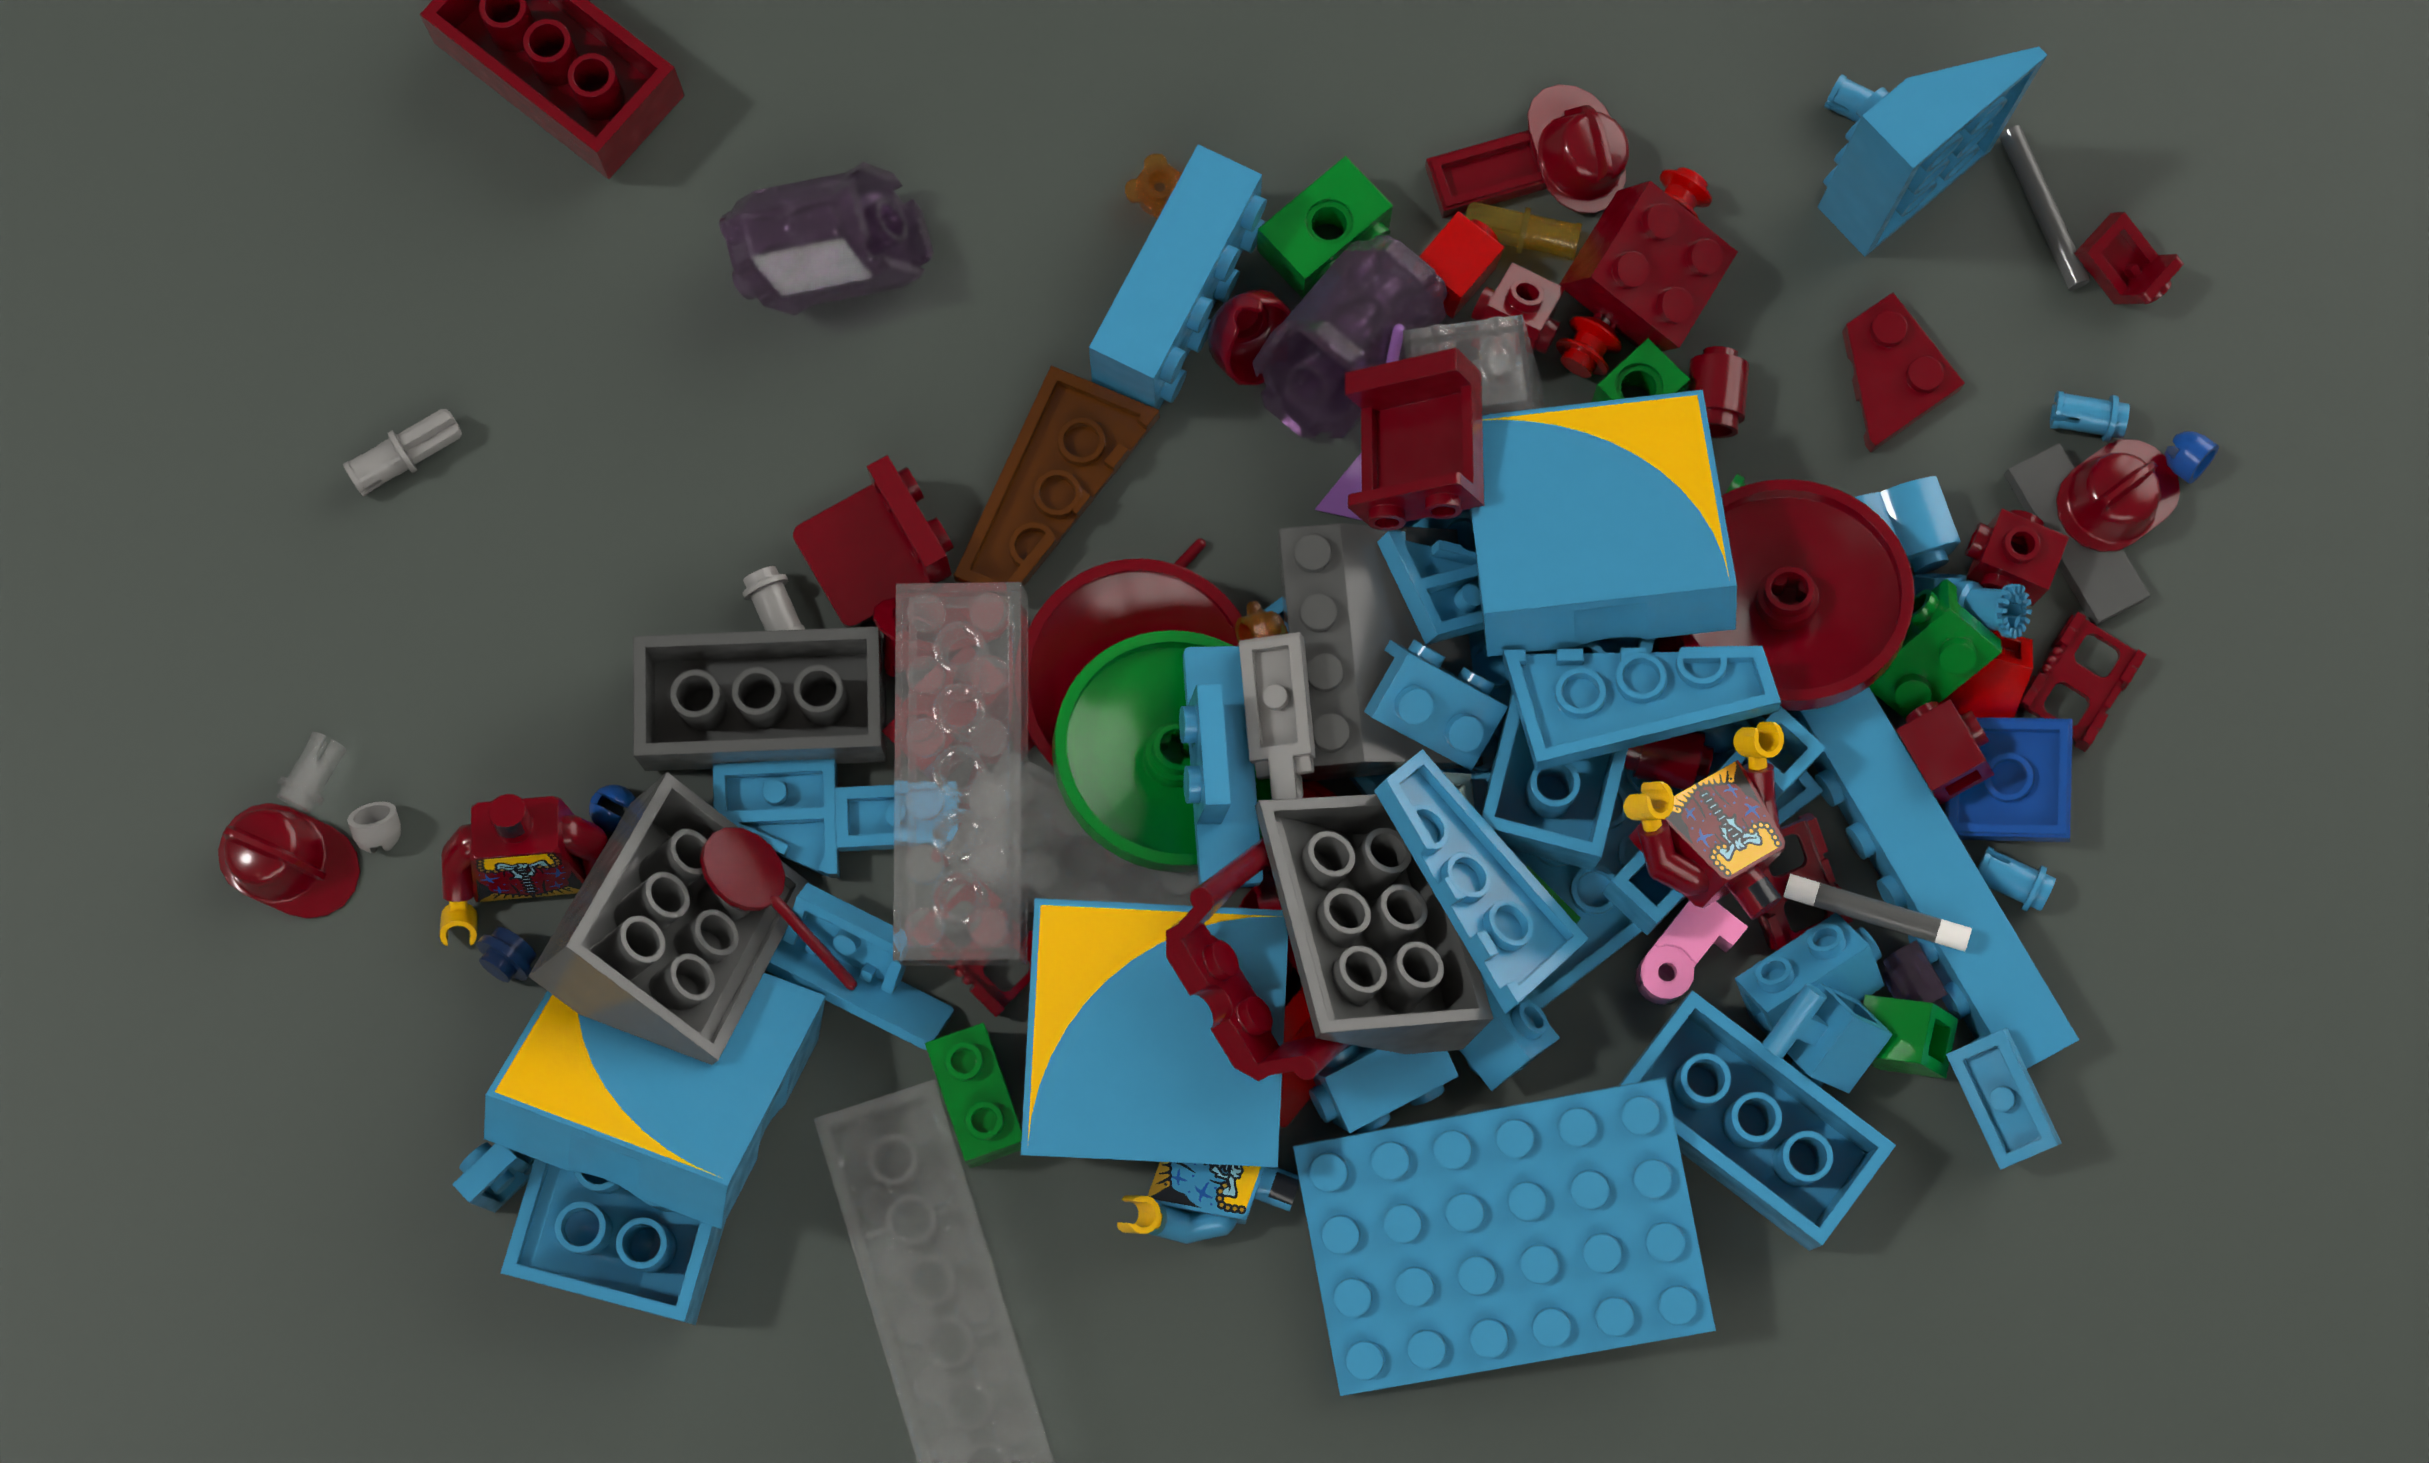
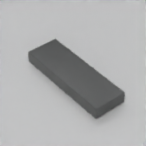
(2100, 580)

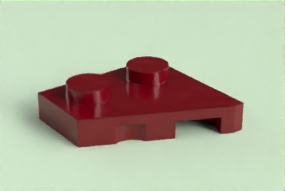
(1895, 370)

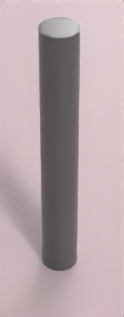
(2044, 207)

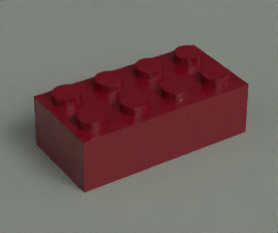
(563, 70)

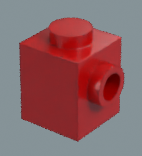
(1464, 258)

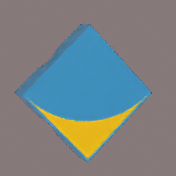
(1602, 525)
(1124, 1052)
(648, 1113)

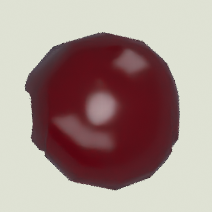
(1241, 330)

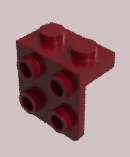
(873, 544)

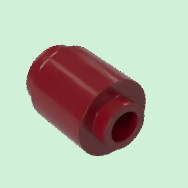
(1724, 386)
(1672, 760)

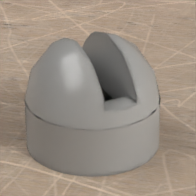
(375, 826)

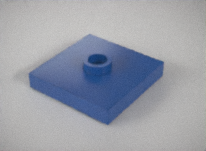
(2030, 784)

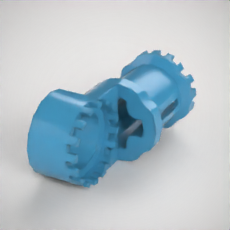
(1995, 608)

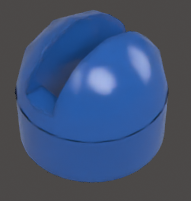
(2190, 455)
(602, 817)

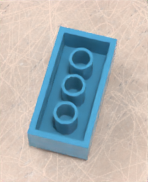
(1178, 279)
(1559, 809)
(1760, 1123)

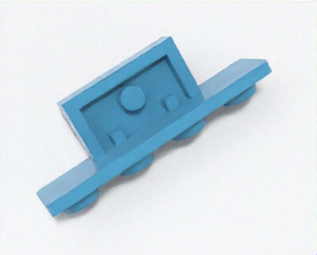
(1220, 772)
(866, 952)

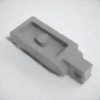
(1278, 711)

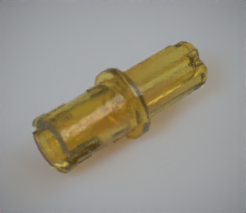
(1528, 230)

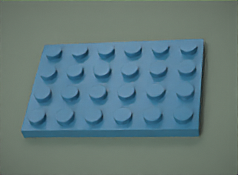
(1504, 1237)

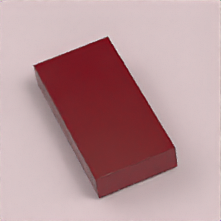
(1485, 173)

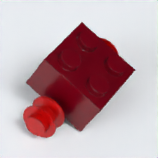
(1643, 271)

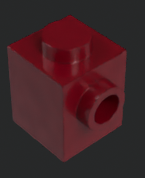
(1946, 748)

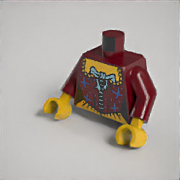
(1718, 830)
(515, 853)

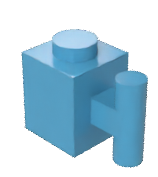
(1828, 1036)

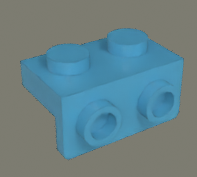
(1436, 706)

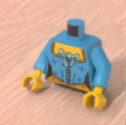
(1206, 1199)

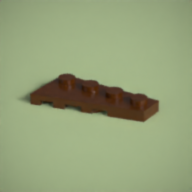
(1054, 472)

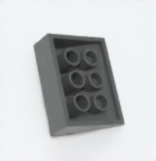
(1348, 611)
(1369, 930)
(652, 939)

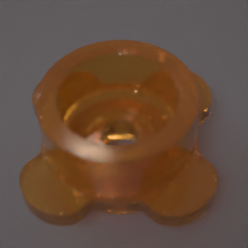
(1142, 188)
(1259, 623)

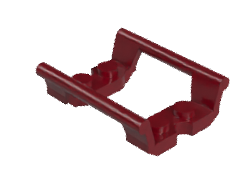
(1213, 972)

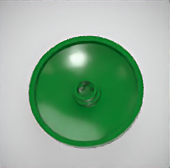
(1123, 751)

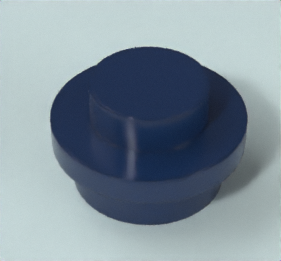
(506, 955)

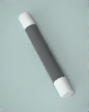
(1877, 912)

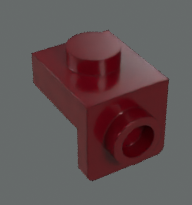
(2126, 262)

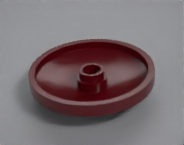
(1814, 588)
(1103, 609)

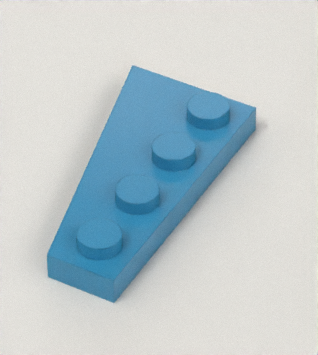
(1610, 702)
(1486, 891)

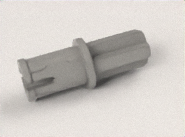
(402, 451)

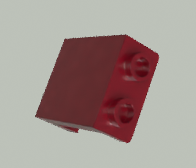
(1418, 439)

